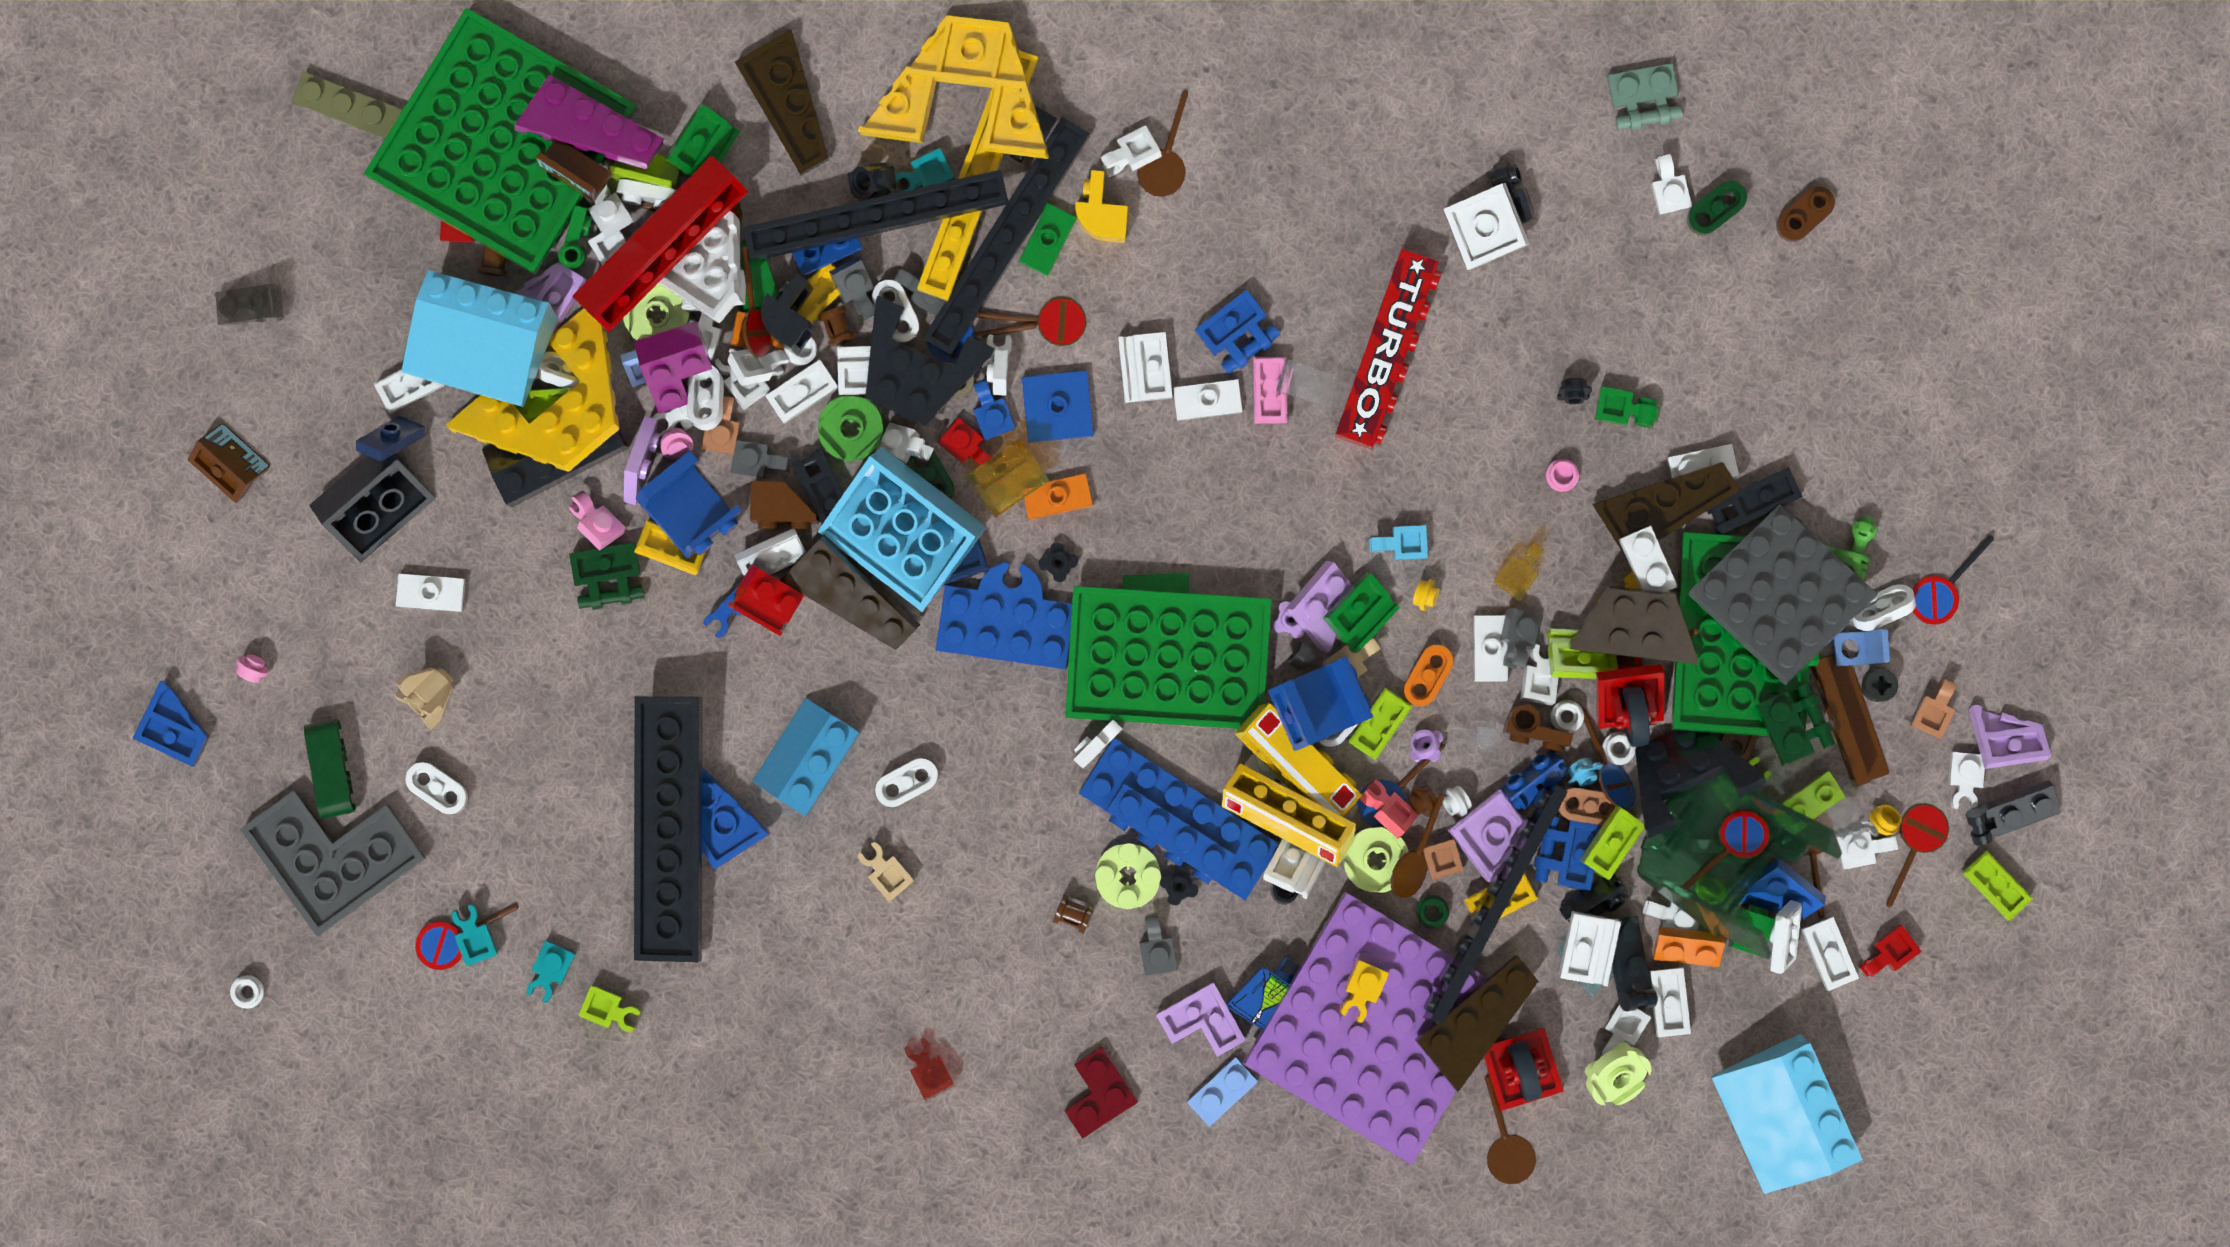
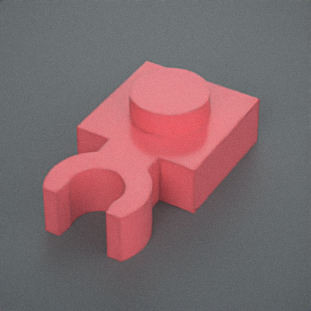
(1391, 810)

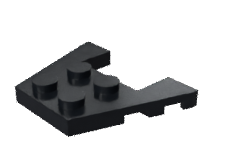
(909, 379)
(1682, 762)

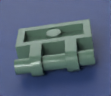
(1642, 87)

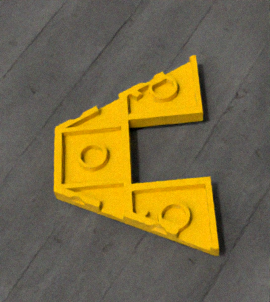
(965, 54)
(569, 426)

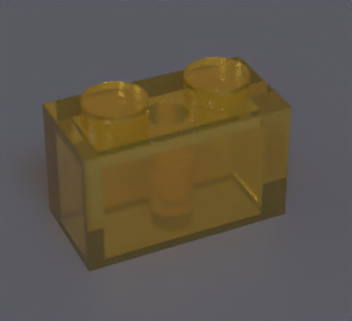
(1007, 478)

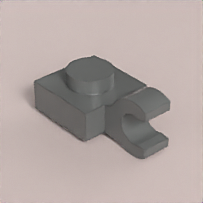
(852, 284)
(922, 300)
(753, 460)
(1520, 633)
(1158, 952)

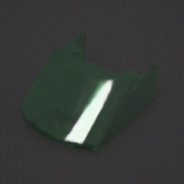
(1682, 851)

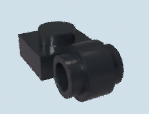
(1511, 176)

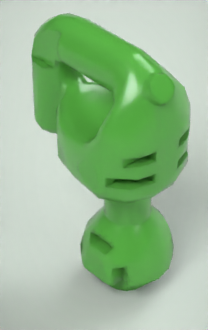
(1855, 559)

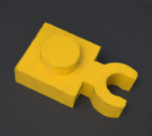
(1364, 984)

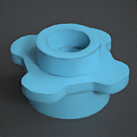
(1583, 772)

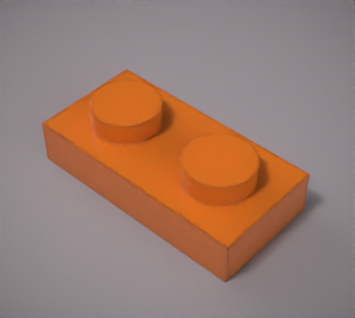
(1688, 947)

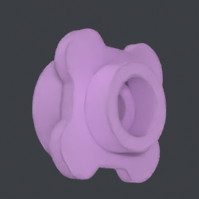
(1282, 623)
(1422, 738)

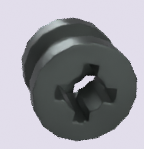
(1872, 685)

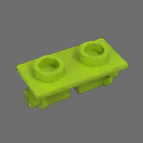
(1816, 796)

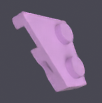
(555, 288)
(638, 462)
(1315, 602)
(2007, 740)

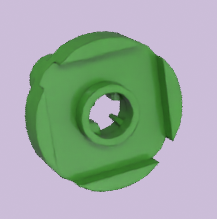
(850, 447)

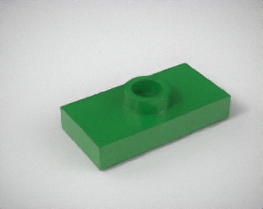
(1047, 240)

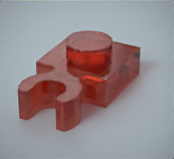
(930, 1074)

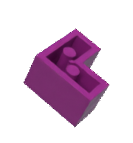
(668, 360)

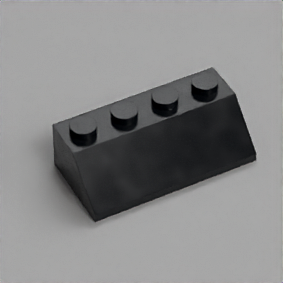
(522, 478)

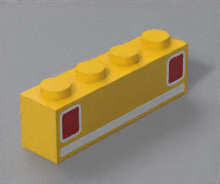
(1302, 771)
(1288, 815)

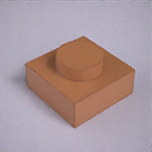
(1442, 859)

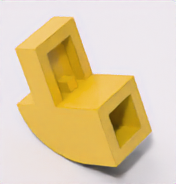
(1097, 219)

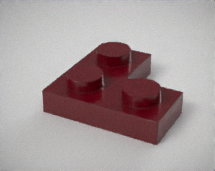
(1108, 1097)

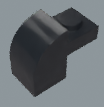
(782, 315)

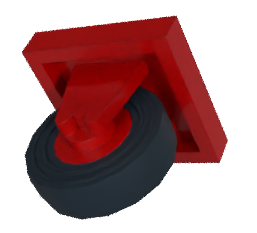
(1631, 700)
(1522, 1069)

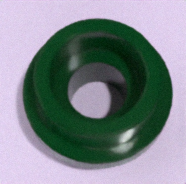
(1442, 916)

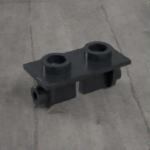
(1605, 898)

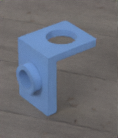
(1872, 648)

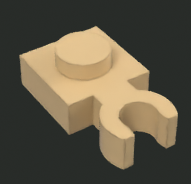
(889, 875)

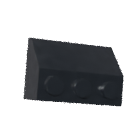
(371, 504)

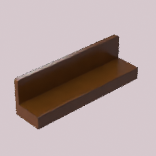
(1850, 721)

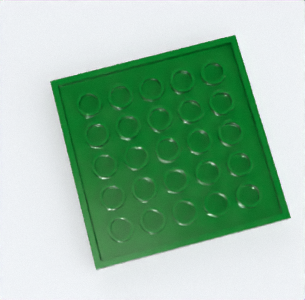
(460, 149)

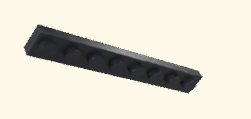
(876, 215)
(1006, 237)
(1487, 915)

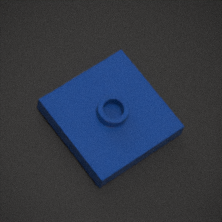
(1057, 406)

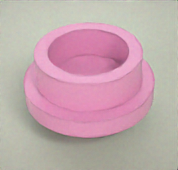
(675, 443)
(1562, 475)
(251, 668)

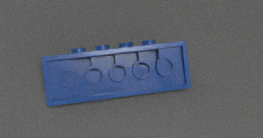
(1178, 820)

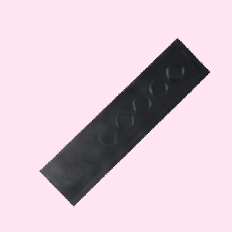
(668, 828)

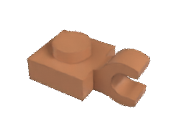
(724, 435)
(1934, 714)

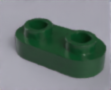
(1716, 208)
(934, 473)

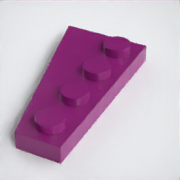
(576, 119)

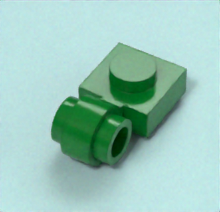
(578, 225)
(1616, 406)

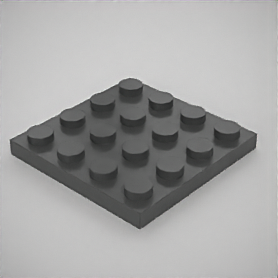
(1782, 594)

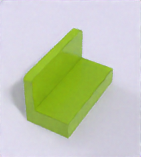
(658, 173)
(1612, 842)

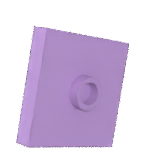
(1488, 833)

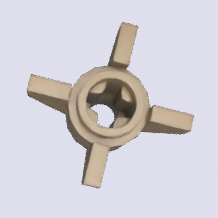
(426, 693)

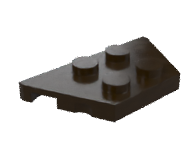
(1637, 626)

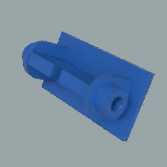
(819, 257)
(1544, 769)

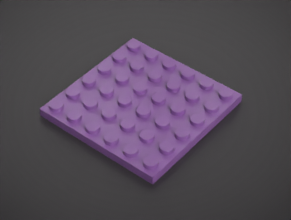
(1369, 1070)

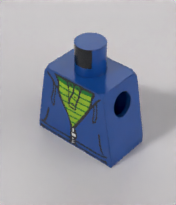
(1262, 993)

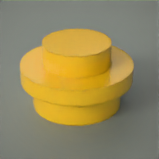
(1426, 594)
(1886, 819)

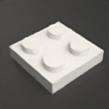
(1486, 226)

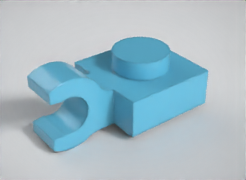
(1406, 543)

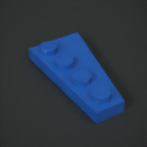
(726, 824)

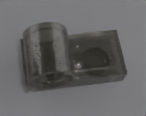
(249, 304)

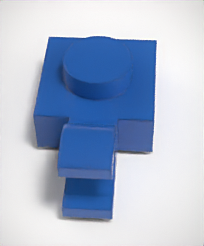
(993, 415)
(723, 614)

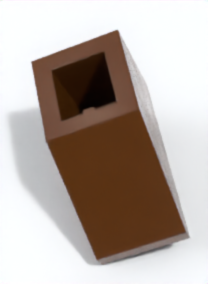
(776, 504)

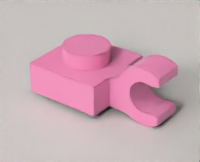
(596, 525)

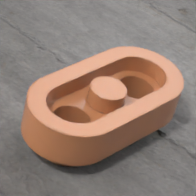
(1587, 806)

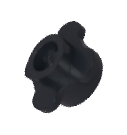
(1574, 391)
(1048, 562)
(1188, 888)

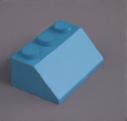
(806, 757)

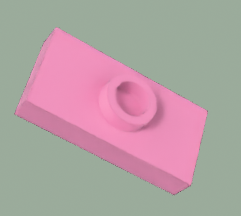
(1269, 405)

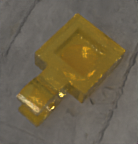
(1517, 575)

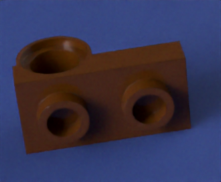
(1550, 738)

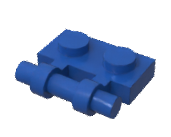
(1230, 324)
(1571, 870)

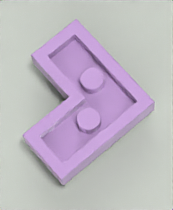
(1206, 1011)

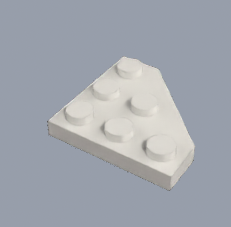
(710, 271)

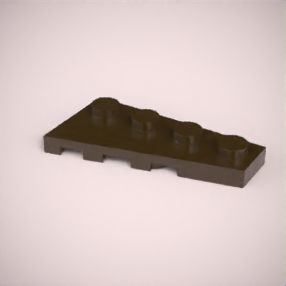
(783, 94)
(1666, 503)
(845, 589)
(1477, 1022)

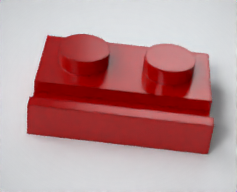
(766, 600)

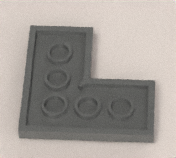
(326, 876)

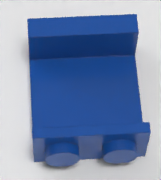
(687, 507)
(1321, 703)

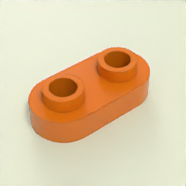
(1428, 676)

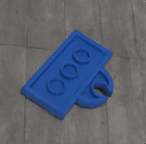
(1005, 621)

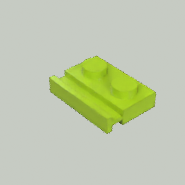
(1575, 663)

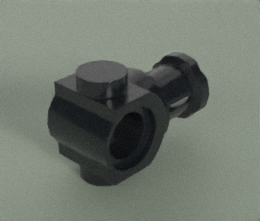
(872, 181)

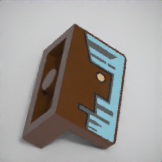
(574, 169)
(227, 461)

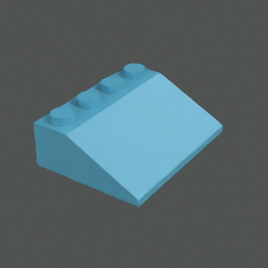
(477, 338)
(901, 528)
(1786, 1115)

